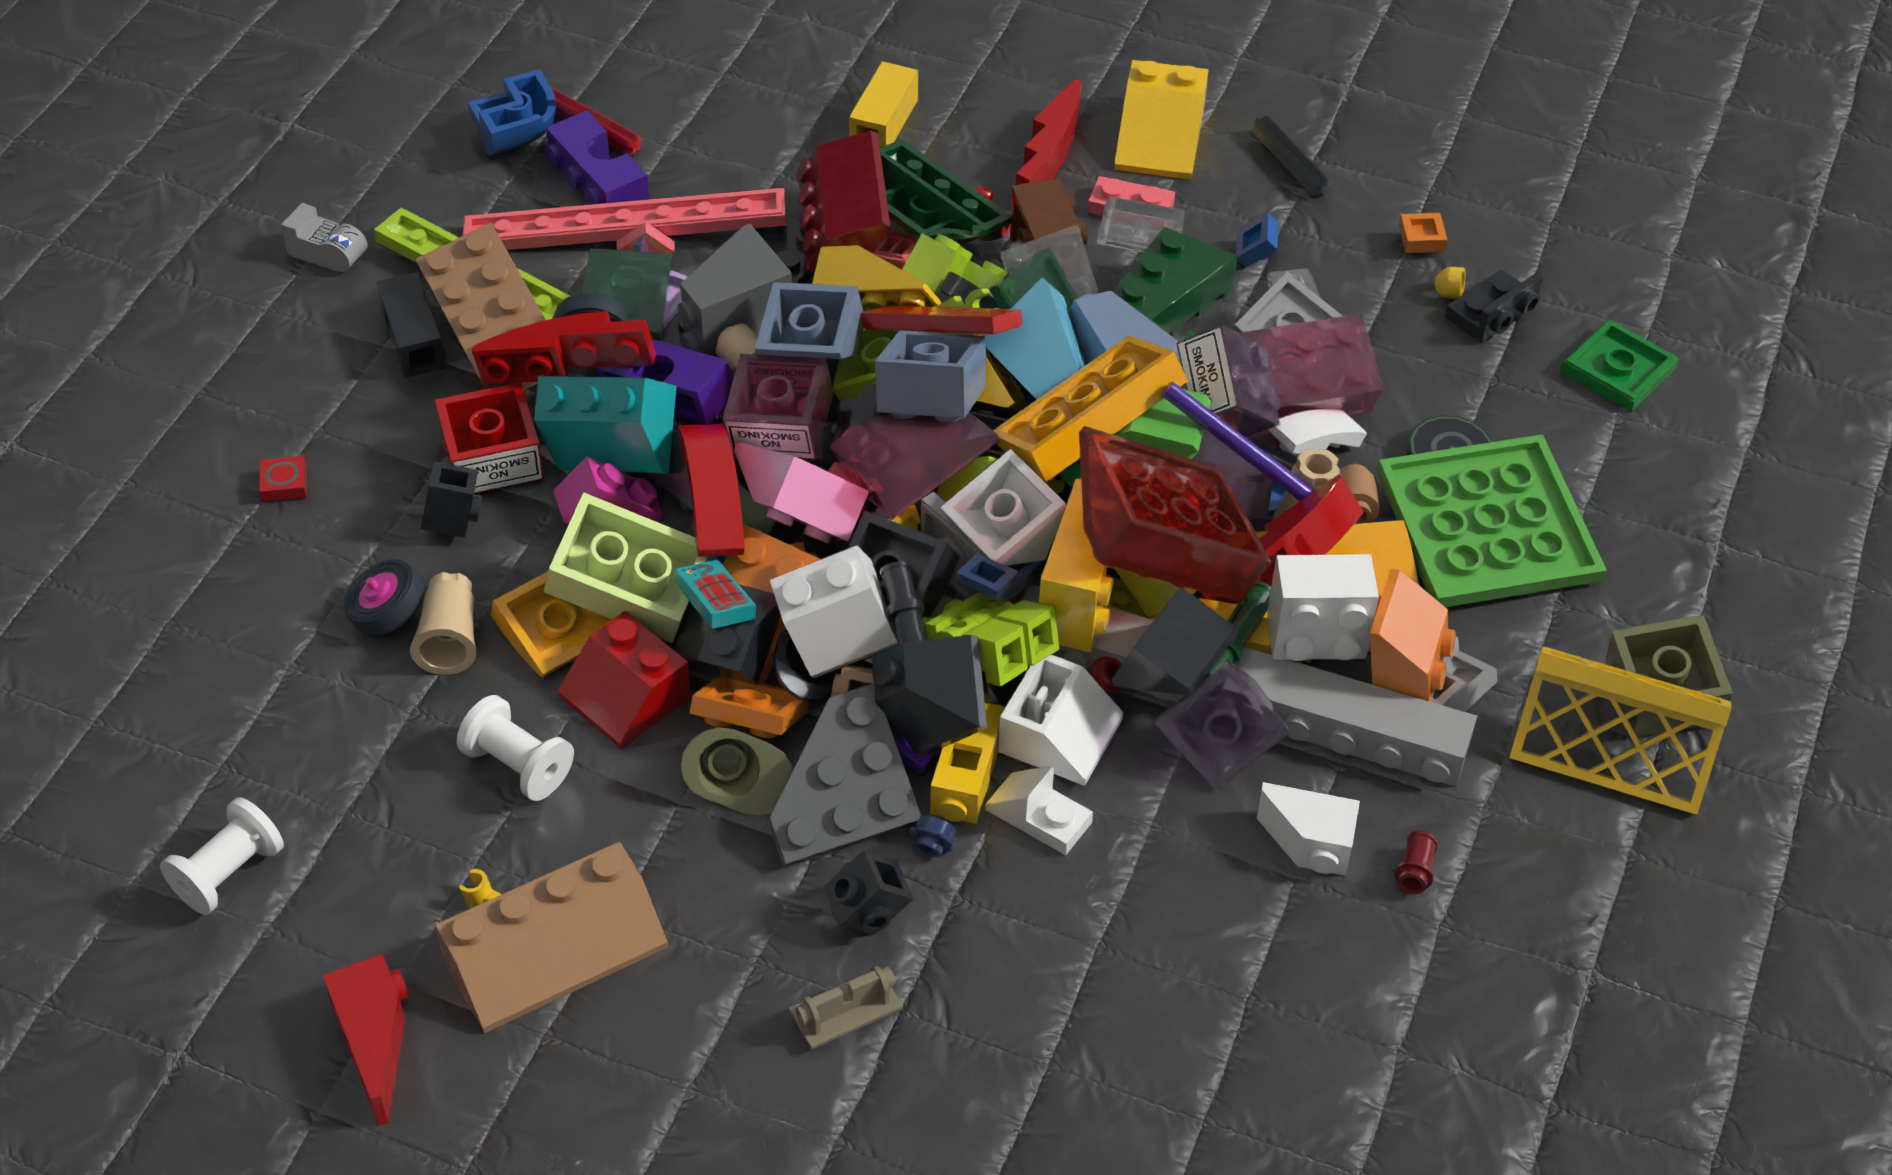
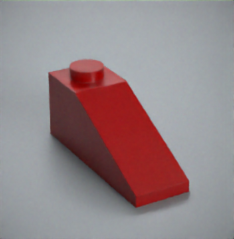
(372, 1025)

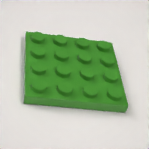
(1490, 521)

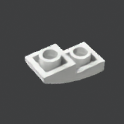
(1317, 431)

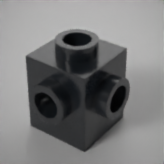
(868, 893)

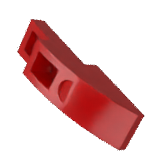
(562, 345)
(1308, 527)

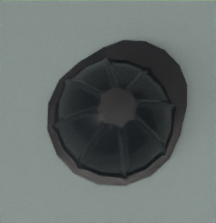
(794, 675)

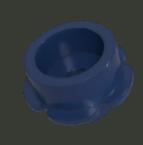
(932, 836)

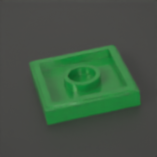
(1619, 365)

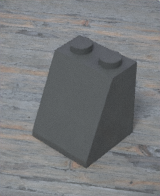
(729, 290)

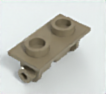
(847, 1007)

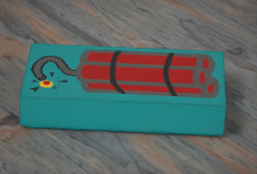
(715, 594)

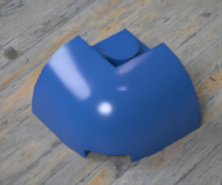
(516, 115)

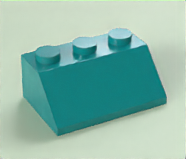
(607, 420)

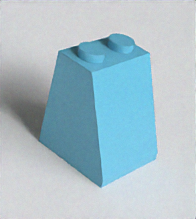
(1044, 346)

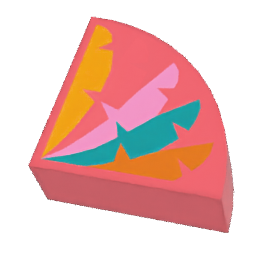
(646, 239)

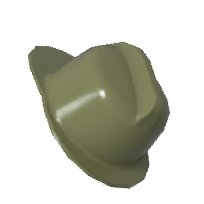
(735, 770)

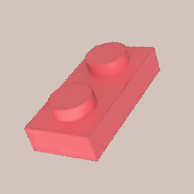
(1116, 188)

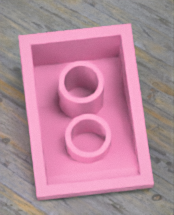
(801, 492)

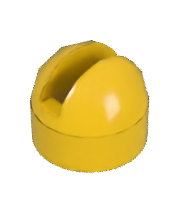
(1450, 282)

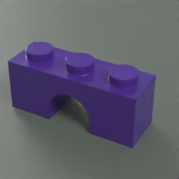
(582, 154)
(700, 380)

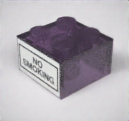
(1233, 376)

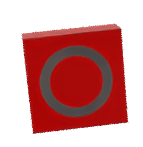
(283, 478)

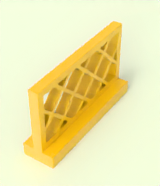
(1633, 690)

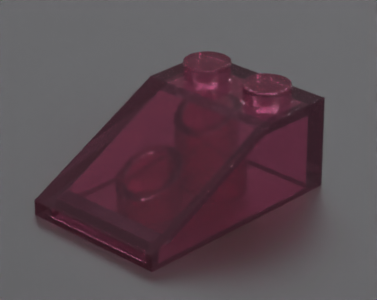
(908, 457)

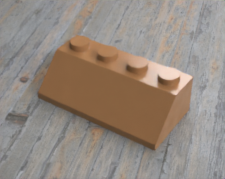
(551, 937)

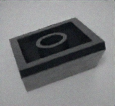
(1177, 648)

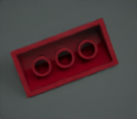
(843, 196)

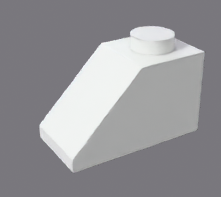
(1310, 826)

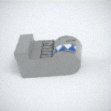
(322, 240)

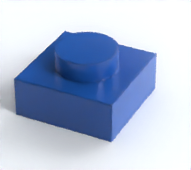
(1257, 240)

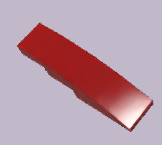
(1051, 136)

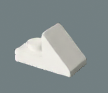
(1038, 810)

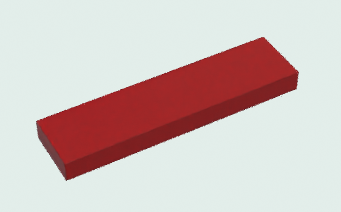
(942, 319)

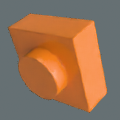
(1422, 232)

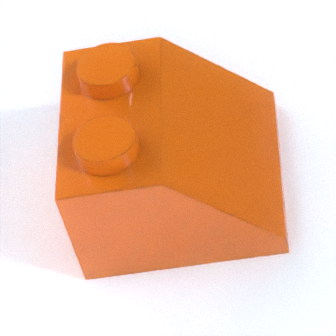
(1410, 639)

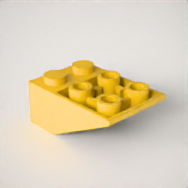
(877, 280)

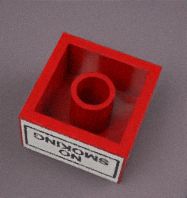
(491, 434)

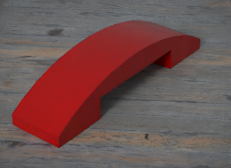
(712, 489)

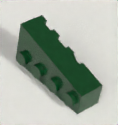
(1177, 279)

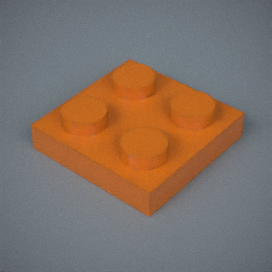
(762, 708)

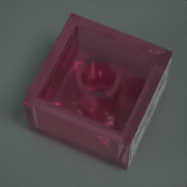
(779, 403)

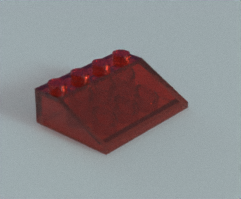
(1166, 517)

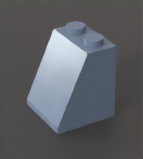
(1107, 319)

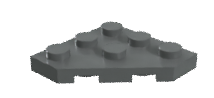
(844, 782)

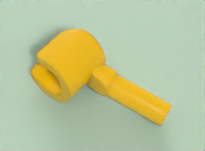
(482, 891)

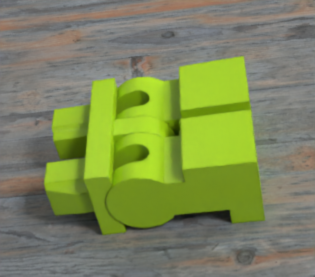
(1006, 632)

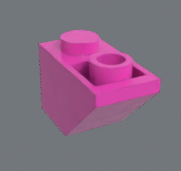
(609, 485)

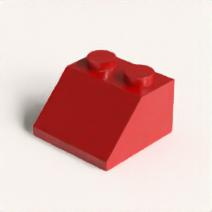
(625, 680)

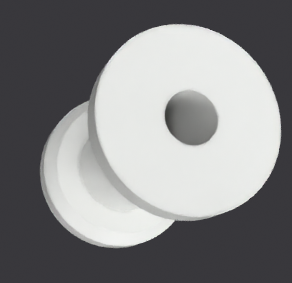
(539, 763)
(245, 835)

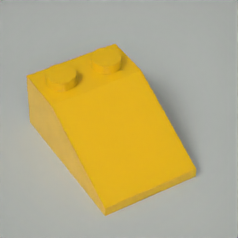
(1161, 119)
(1076, 581)

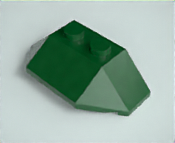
(934, 201)

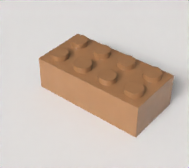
(479, 290)

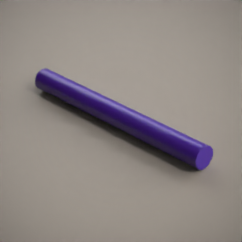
(1236, 441)

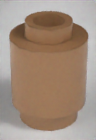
(1364, 489)

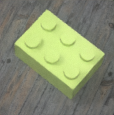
(622, 564)

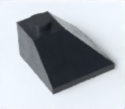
(731, 650)
(932, 690)

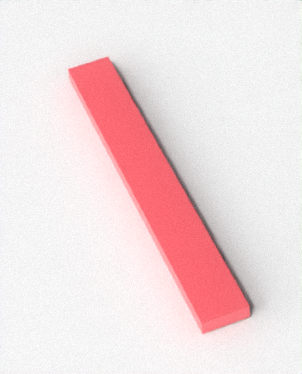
(617, 219)

